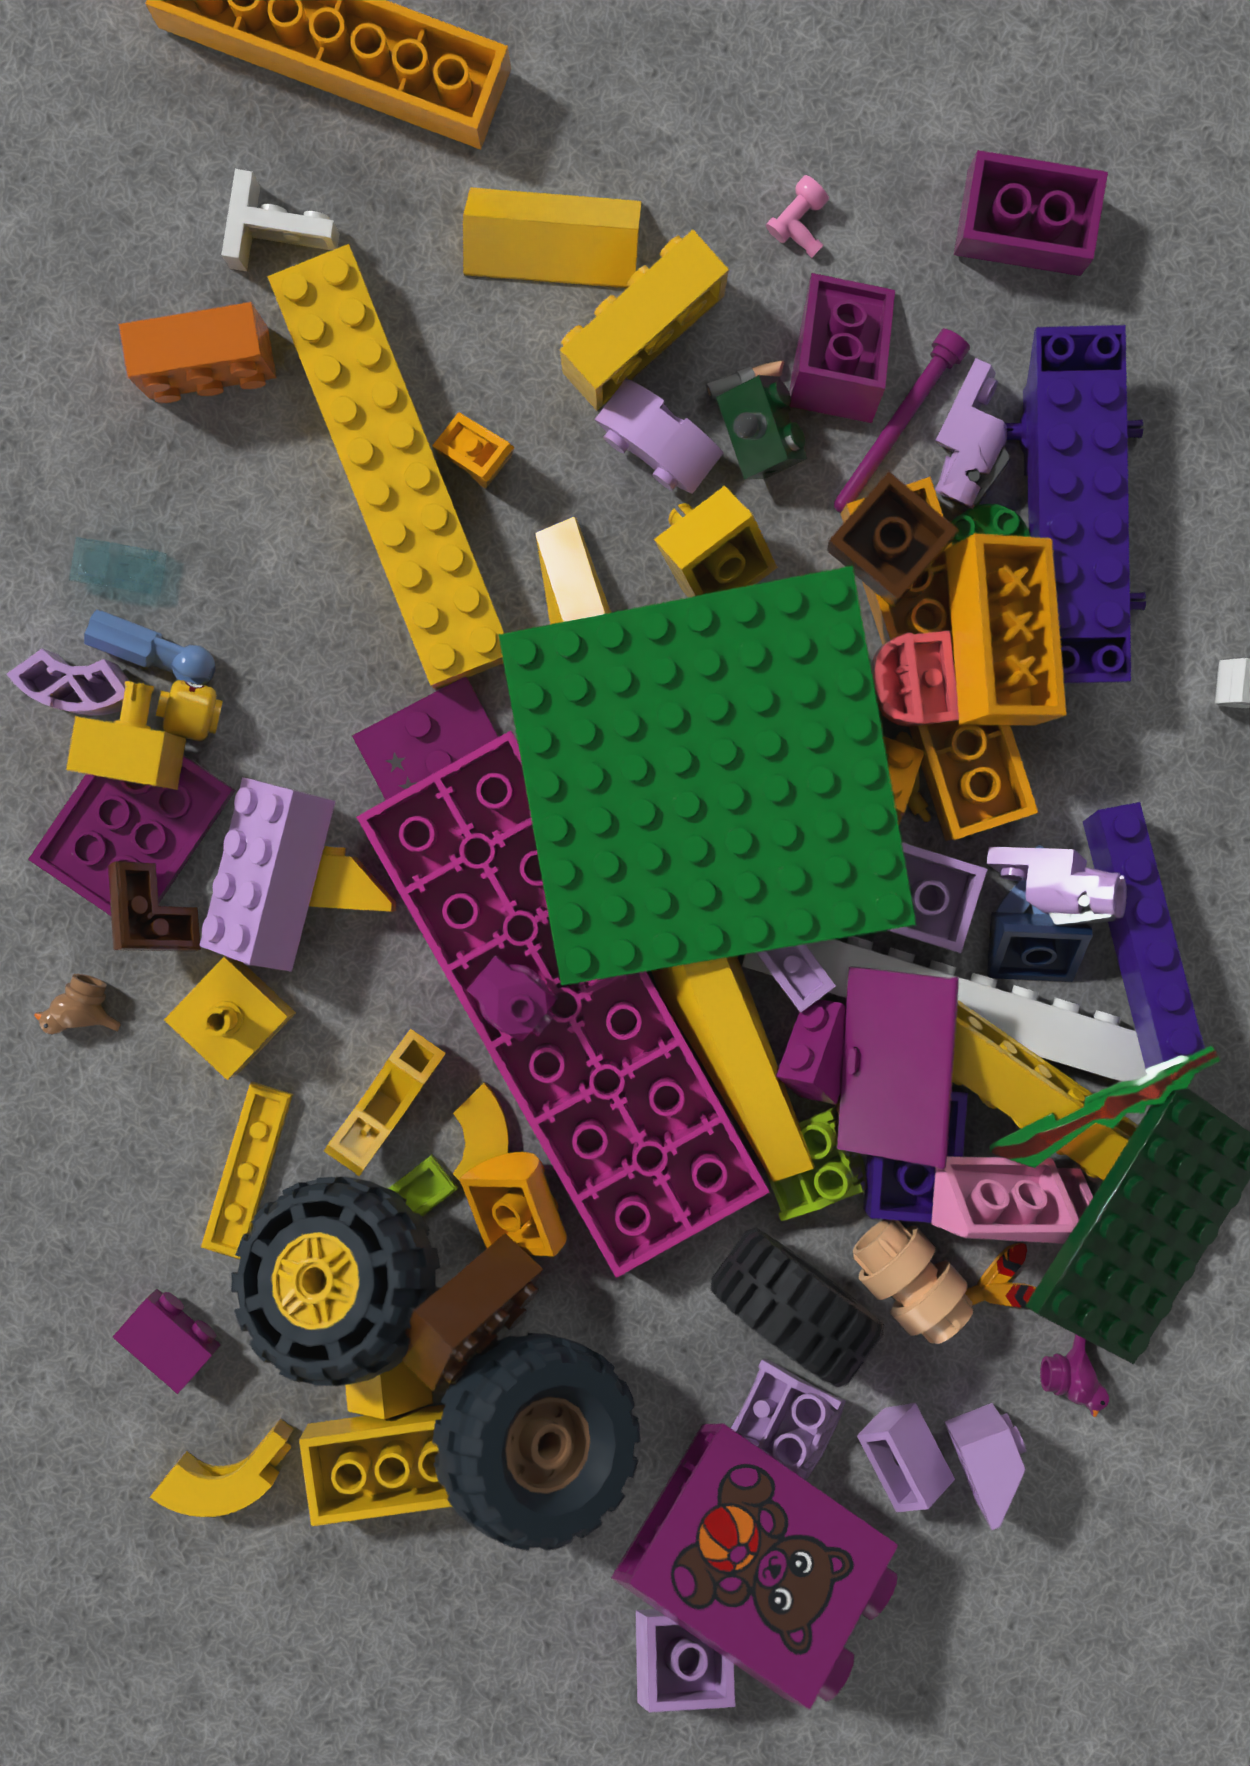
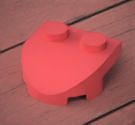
(916, 679)

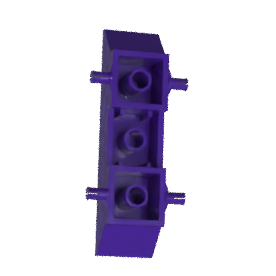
(1078, 490)

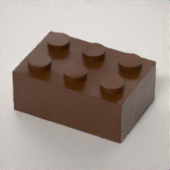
(470, 1312)

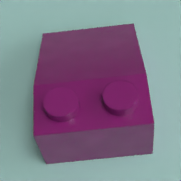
(842, 348)

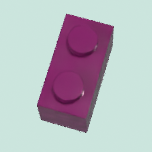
(815, 1052)
(167, 1339)

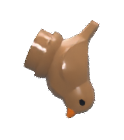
(77, 1007)

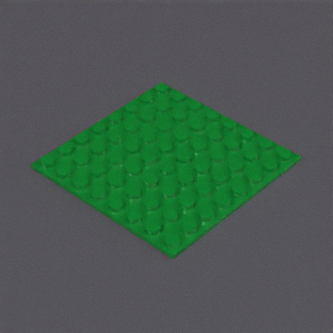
(707, 777)

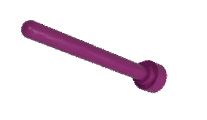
(947, 350)

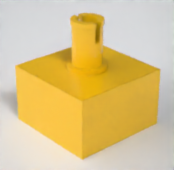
(715, 546)
(128, 746)
(229, 1016)

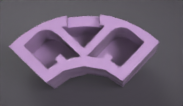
(647, 428)
(75, 689)

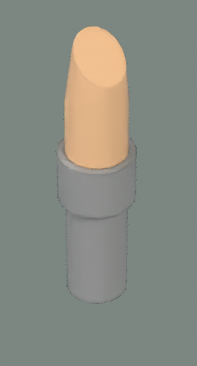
(727, 383)

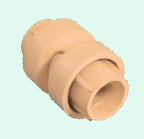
(926, 1295)

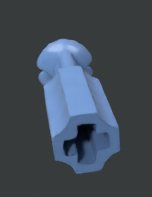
(148, 648)

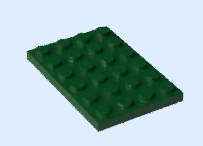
(1147, 1225)

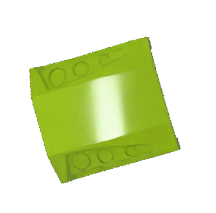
(835, 1175)

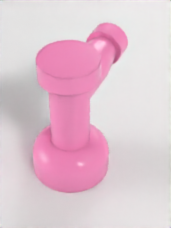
(809, 196)

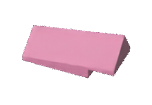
(1008, 1199)

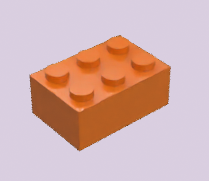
(198, 352)

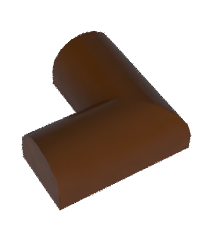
(139, 919)

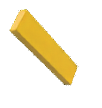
(247, 1168)

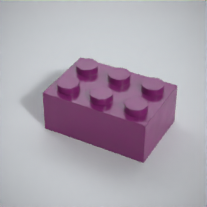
(1030, 213)

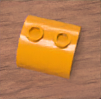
(515, 1199)

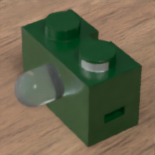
(762, 427)

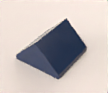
(1035, 947)

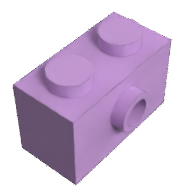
(906, 1458)

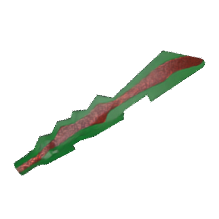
(1106, 1107)

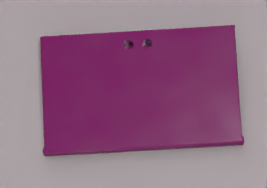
(904, 1065)

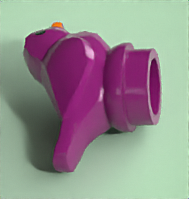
(1074, 1378)

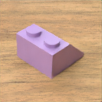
(990, 1458)

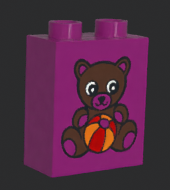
(760, 1566)

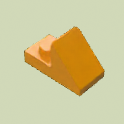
(474, 449)

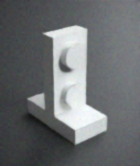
(269, 223)

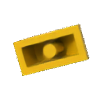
(347, 884)

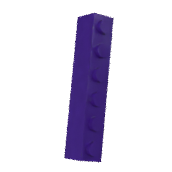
(1145, 937)

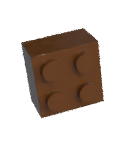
(891, 539)

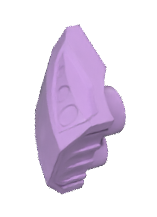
(778, 1422)

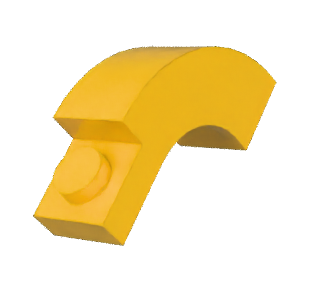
(385, 1102)
(219, 1490)

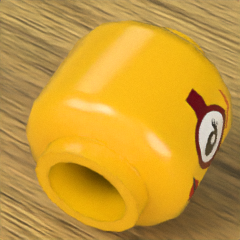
(189, 710)

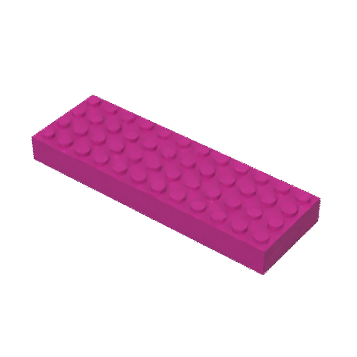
(611, 1072)

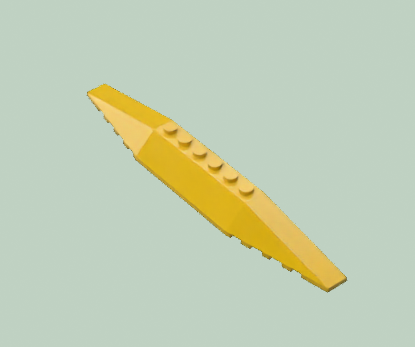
(706, 996)

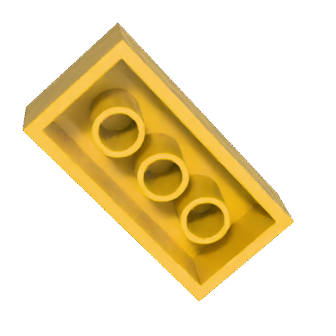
(644, 318)
(371, 1466)

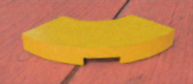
(483, 1129)

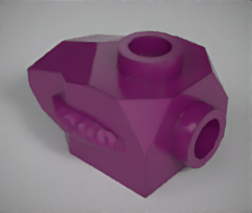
(513, 998)

